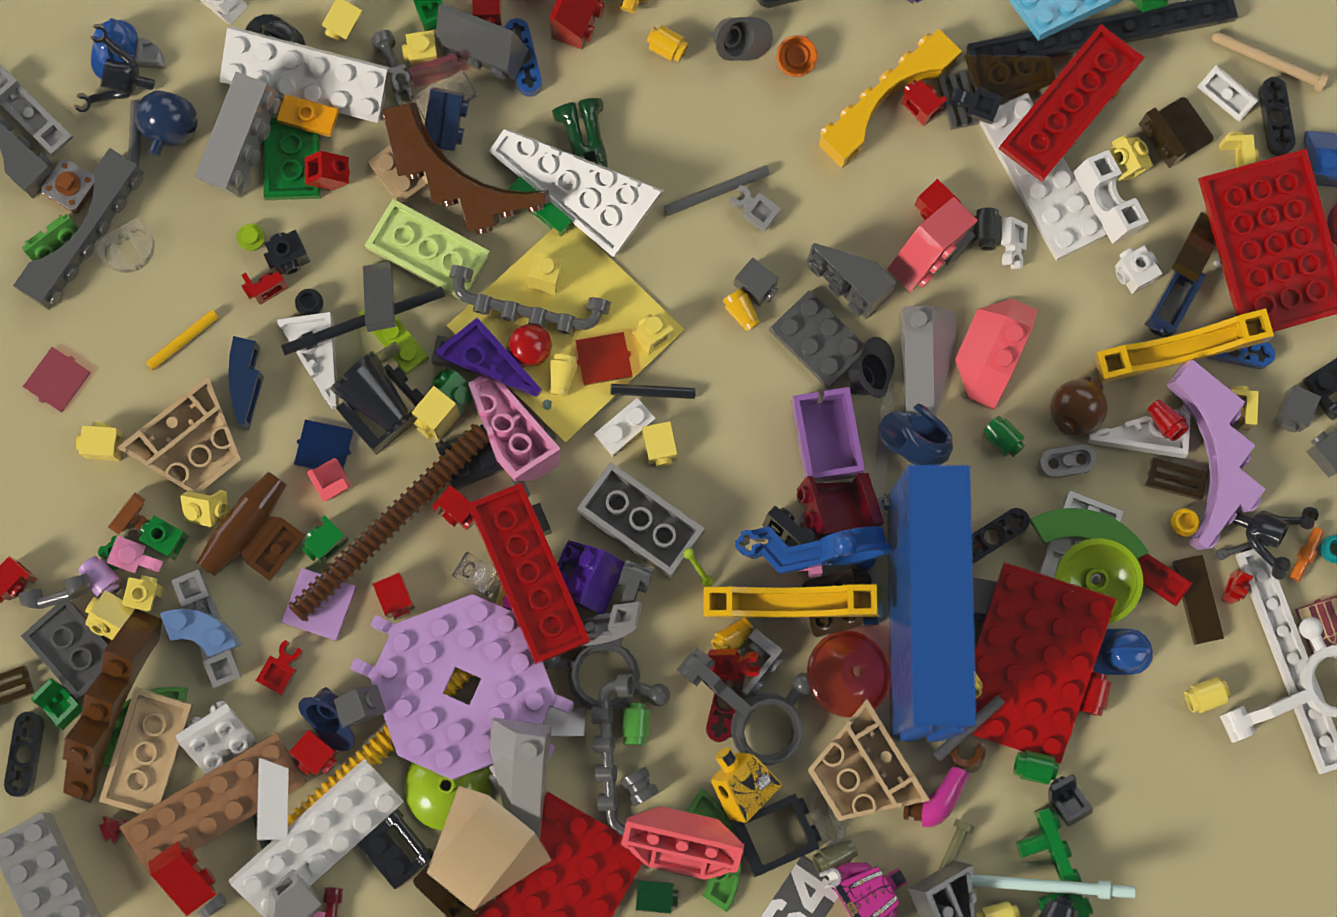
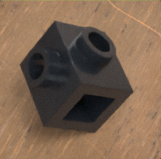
(286, 253)

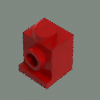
(922, 101)
(454, 508)
(13, 578)

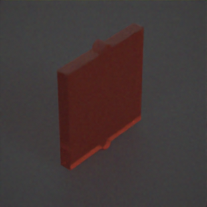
(603, 358)

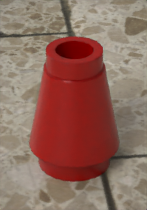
(1168, 421)

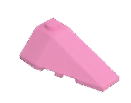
(514, 434)

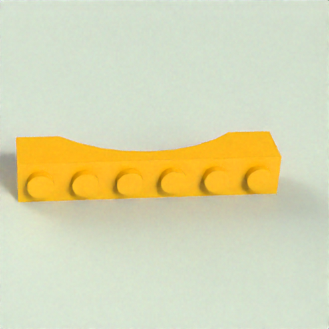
(931, 59)
(1197, 344)
(794, 602)

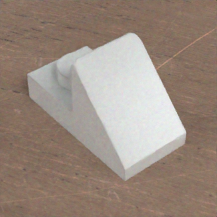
(226, 9)

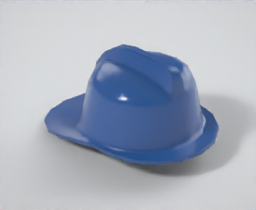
(122, 34)
(1123, 653)

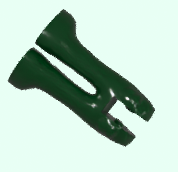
(589, 110)

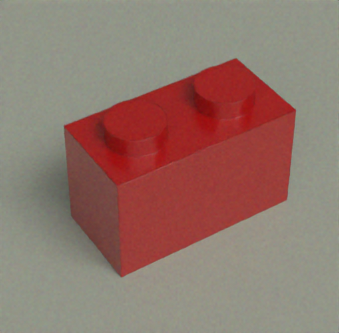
(182, 877)

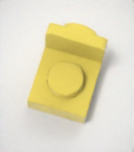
(1250, 408)

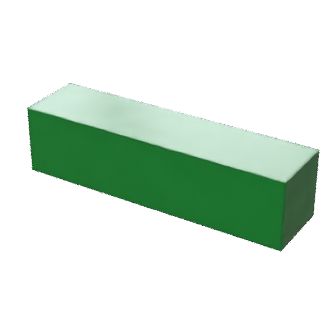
(550, 215)

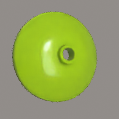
(1113, 562)
(428, 799)

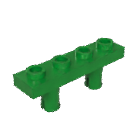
(1059, 850)

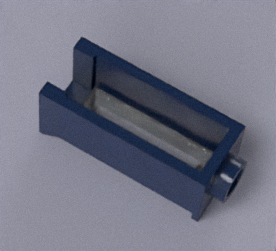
(1173, 304)

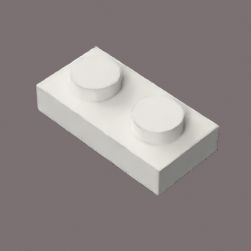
(624, 427)

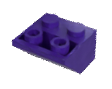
(590, 575)

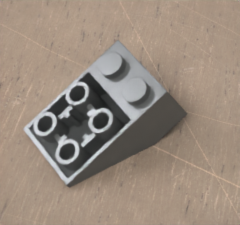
(853, 277)

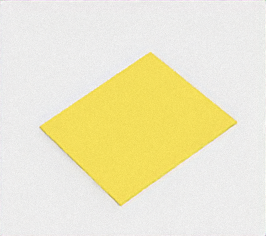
(584, 274)

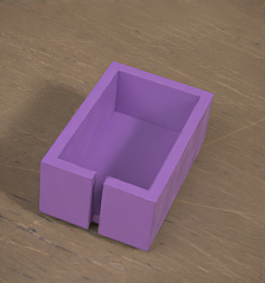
(827, 435)

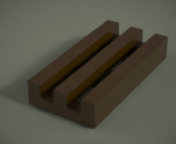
(1152, 474)
(25, 680)

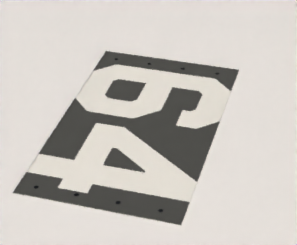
(802, 894)

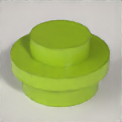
(250, 237)

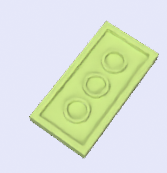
(424, 247)

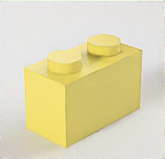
(435, 414)

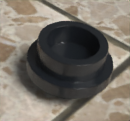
(309, 302)

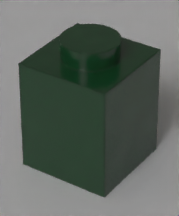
(656, 897)

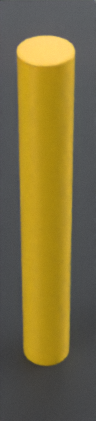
(182, 339)

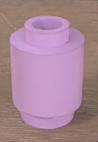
(100, 576)

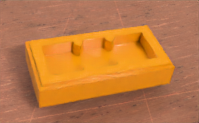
(308, 115)

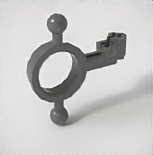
(634, 578)
(698, 668)

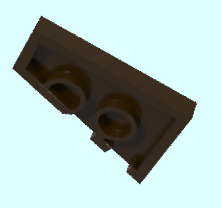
(1010, 74)

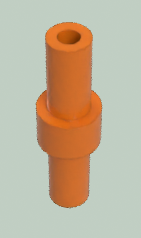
(1306, 554)

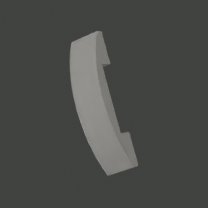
(31, 114)
(195, 595)
(614, 625)

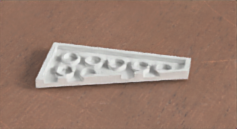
(594, 197)

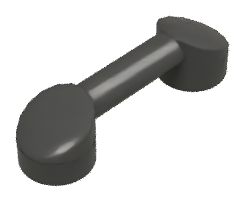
(74, 585)

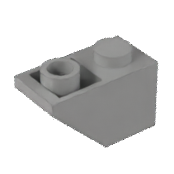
(292, 898)

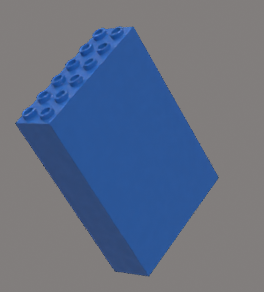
(931, 604)

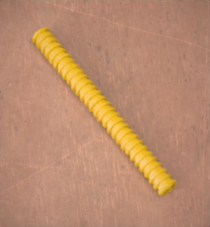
(373, 752)

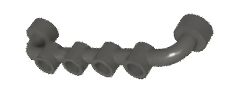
(511, 310)
(605, 744)

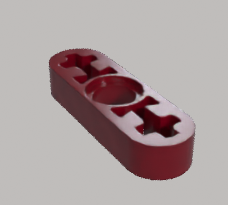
(713, 720)

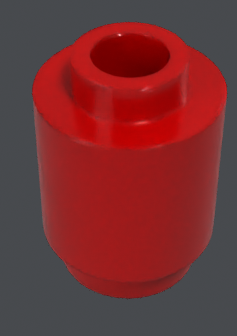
(1096, 695)

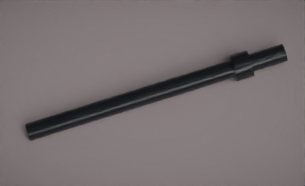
(310, 340)

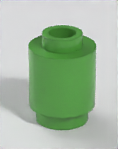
(635, 724)

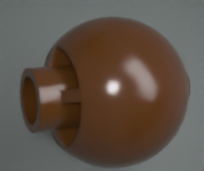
(1079, 406)

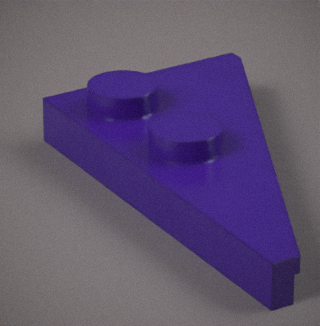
(482, 353)

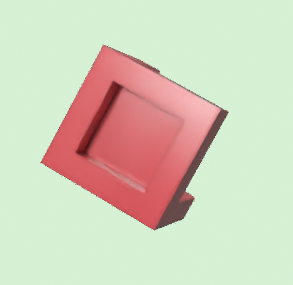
(330, 480)

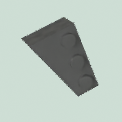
(946, 892)

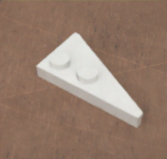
(319, 361)
(1143, 436)

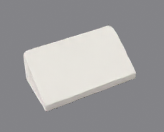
(1228, 93)
(566, 724)

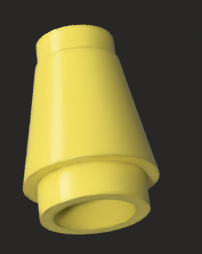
(562, 373)

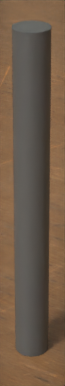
(717, 190)

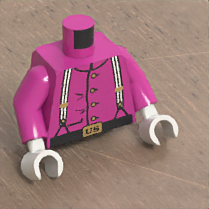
(865, 889)

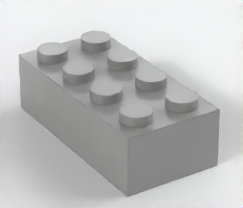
(238, 135)
(640, 520)
(43, 871)

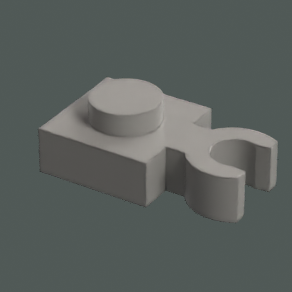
(758, 210)

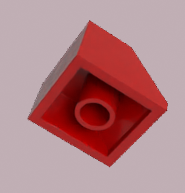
(573, 21)

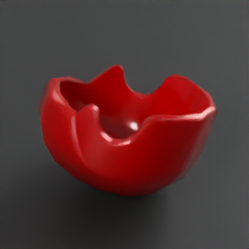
(530, 345)

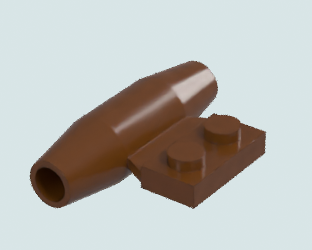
(250, 530)

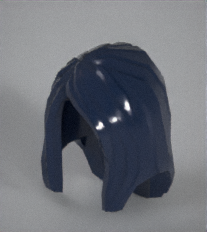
(917, 436)

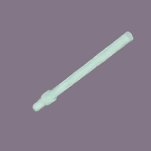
(1103, 889)

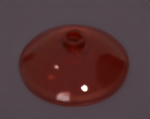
(832, 674)

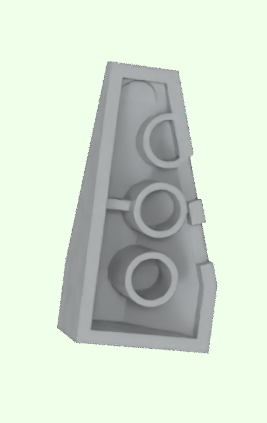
(927, 349)

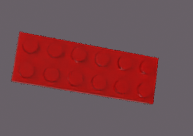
(1071, 103)
(528, 573)

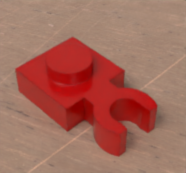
(1236, 587)
(731, 665)
(277, 672)

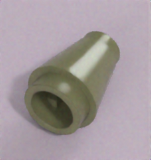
(834, 856)

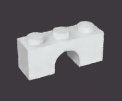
(1098, 182)

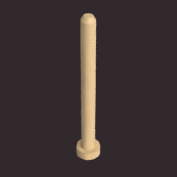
(1272, 61)

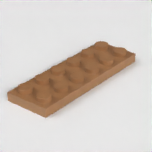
(208, 804)

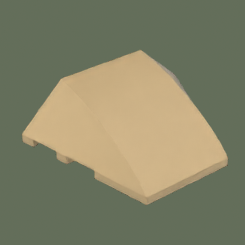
(187, 440)
(865, 769)
(483, 849)

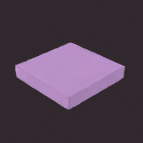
(331, 617)

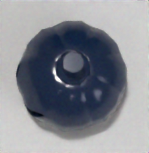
(165, 120)

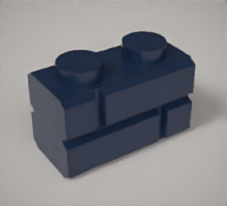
(444, 117)

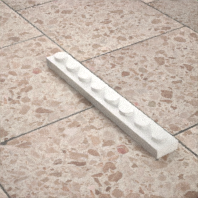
(1289, 656)

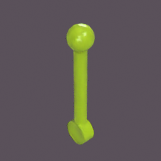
(706, 580)

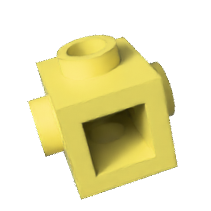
(1130, 156)

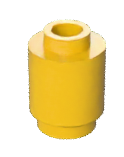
(667, 43)

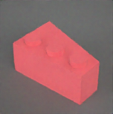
(931, 244)

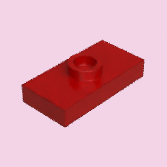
(1163, 579)

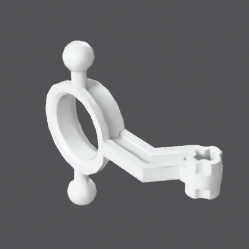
(1240, 722)

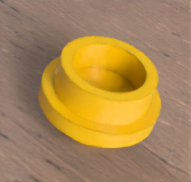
(1184, 522)

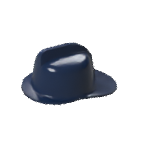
(324, 719)

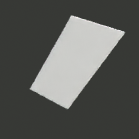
(272, 801)

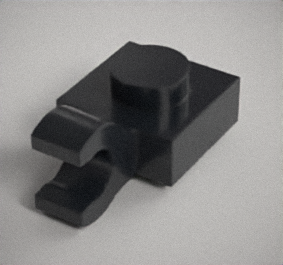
(981, 105)

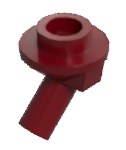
(111, 829)

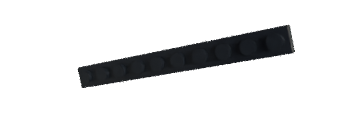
(1127, 26)

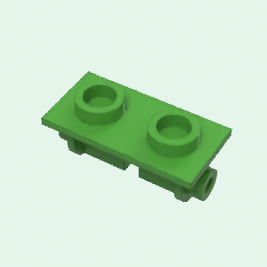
(58, 234)

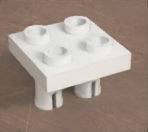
(215, 737)

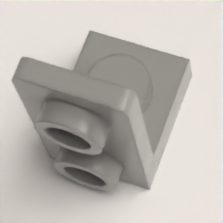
(762, 646)

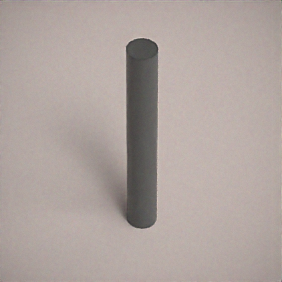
(134, 135)
(981, 716)

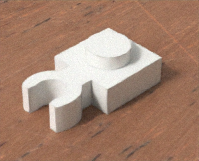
(1015, 240)

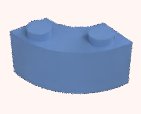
(201, 628)

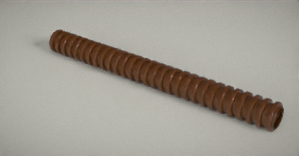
(389, 523)

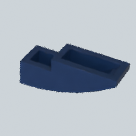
(244, 379)

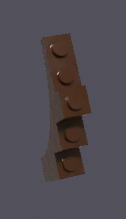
(480, 202)
(103, 702)

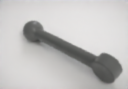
(1222, 554)

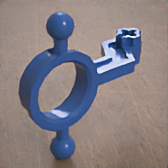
(841, 548)

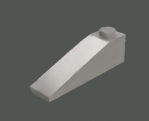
(521, 767)

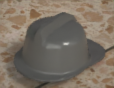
(742, 38)

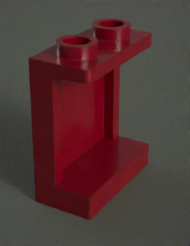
(839, 505)

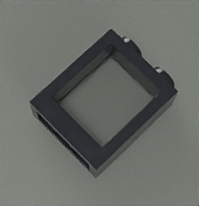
(361, 428)
(749, 851)

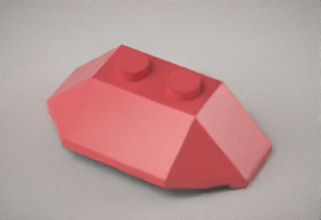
(993, 349)
(682, 843)

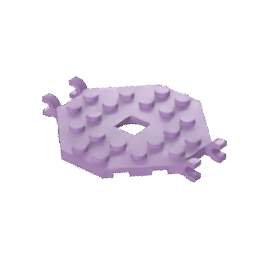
(419, 665)

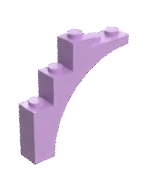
(1230, 487)

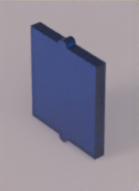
(322, 443)

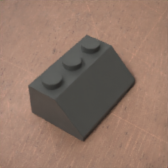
(479, 42)

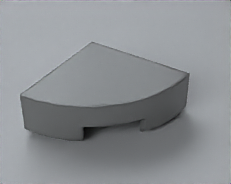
(149, 54)

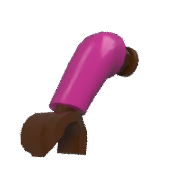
(948, 792)

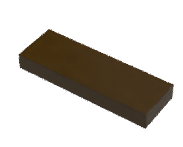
(1195, 249)
(1199, 601)

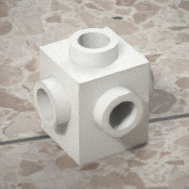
(1137, 268)

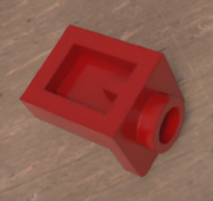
(266, 288)

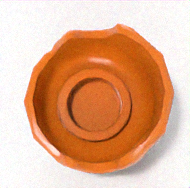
(796, 56)

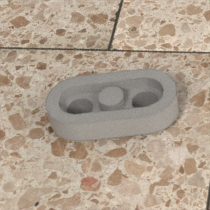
(1066, 461)

